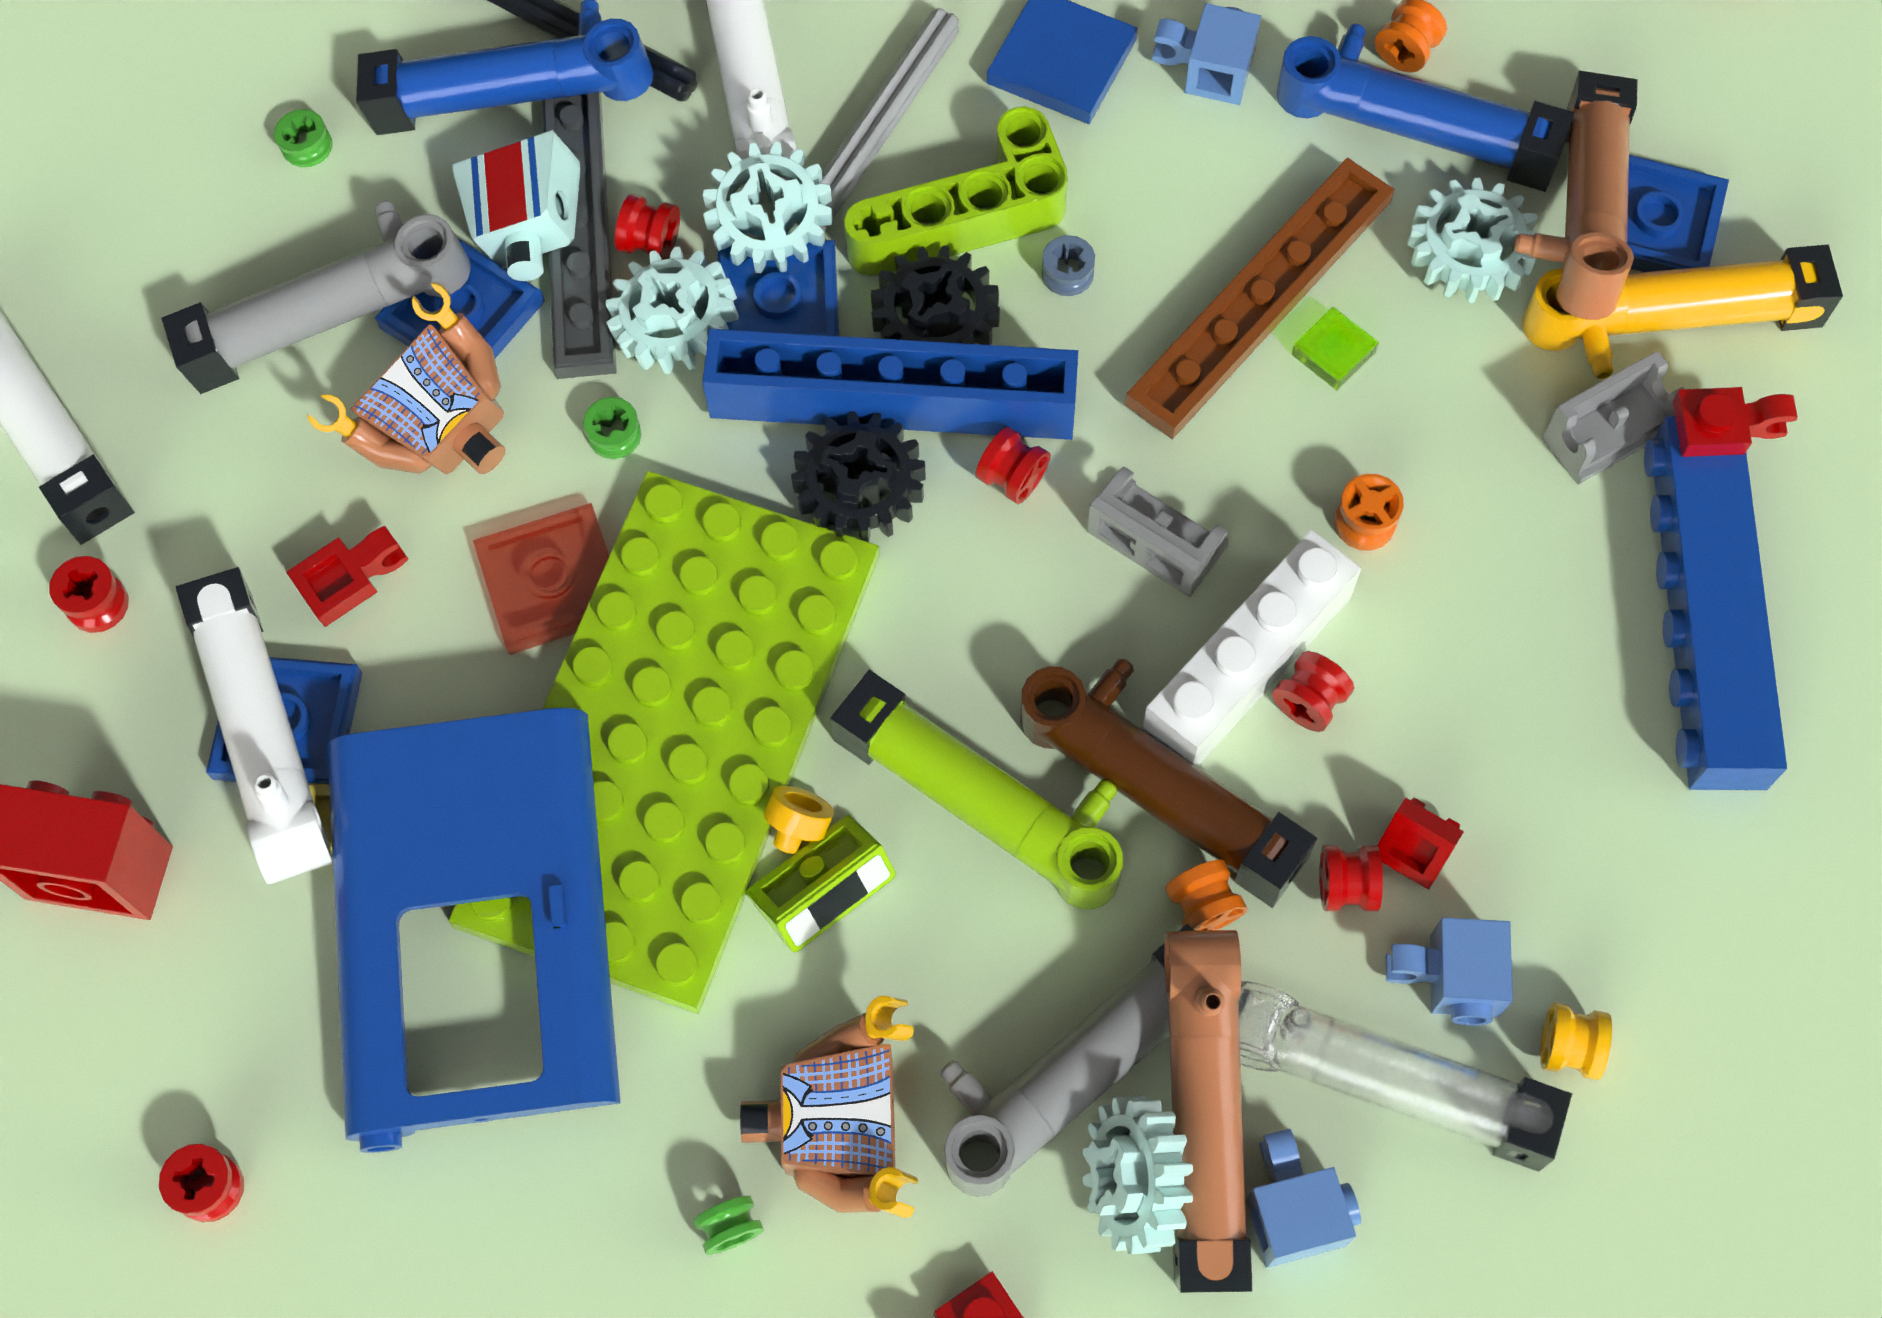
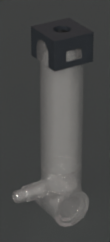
(1514, 1118)

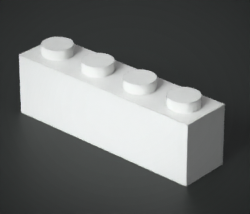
(1252, 649)

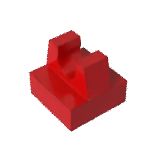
(1418, 842)

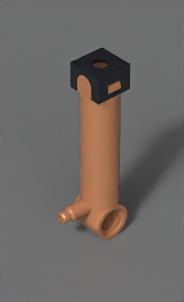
(1597, 199)
(1207, 1103)

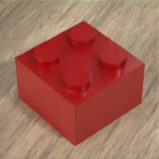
(80, 850)

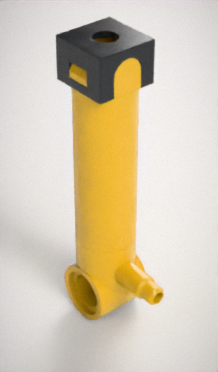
(1795, 290)

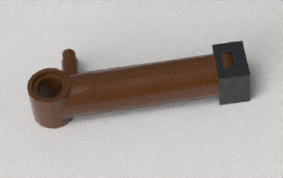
(1164, 784)

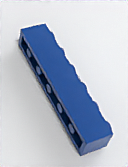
(903, 380)
(1715, 617)

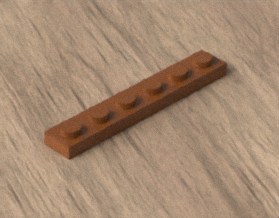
(1258, 298)

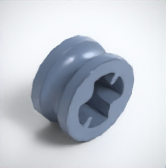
(1067, 248)

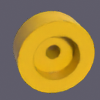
(797, 817)

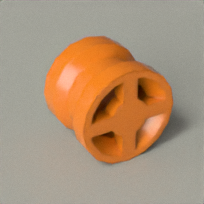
(1410, 35)
(1373, 497)
(1206, 896)

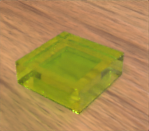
(1334, 348)

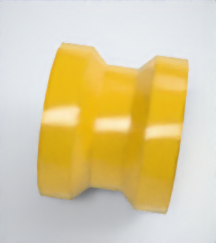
(1576, 1041)

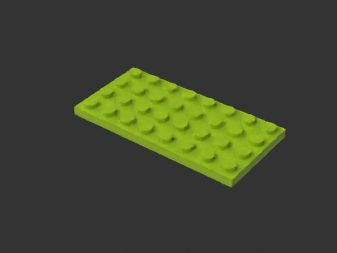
(698, 704)

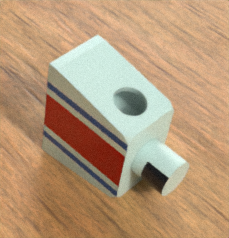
(521, 201)

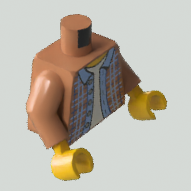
(430, 402)
(839, 1115)

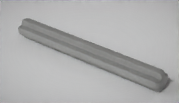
(888, 106)

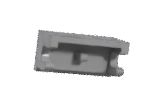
(1611, 419)
(1154, 533)

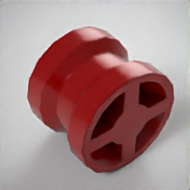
(646, 227)
(1012, 465)
(103, 602)
(1313, 691)
(1351, 878)
(215, 1191)

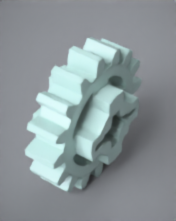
(742, 211)
(1472, 241)
(670, 308)
(1137, 1175)

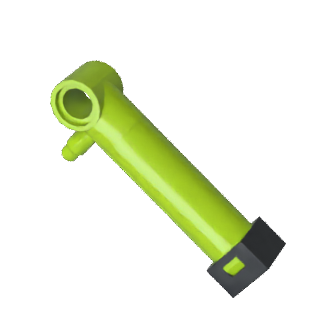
(883, 728)

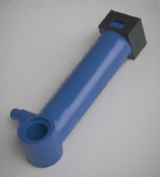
(601, 59)
(1332, 81)

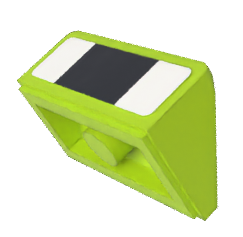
(822, 883)

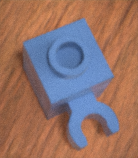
(1216, 53)
(1466, 968)
(1298, 1211)

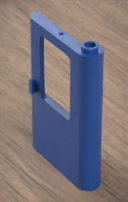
(459, 821)

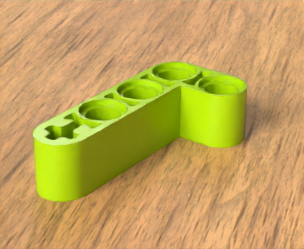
(892, 225)

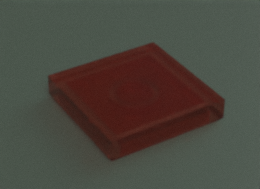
(543, 575)

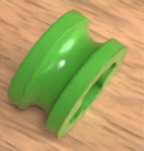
(318, 139)
(605, 413)
(728, 1225)

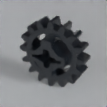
(933, 300)
(837, 463)

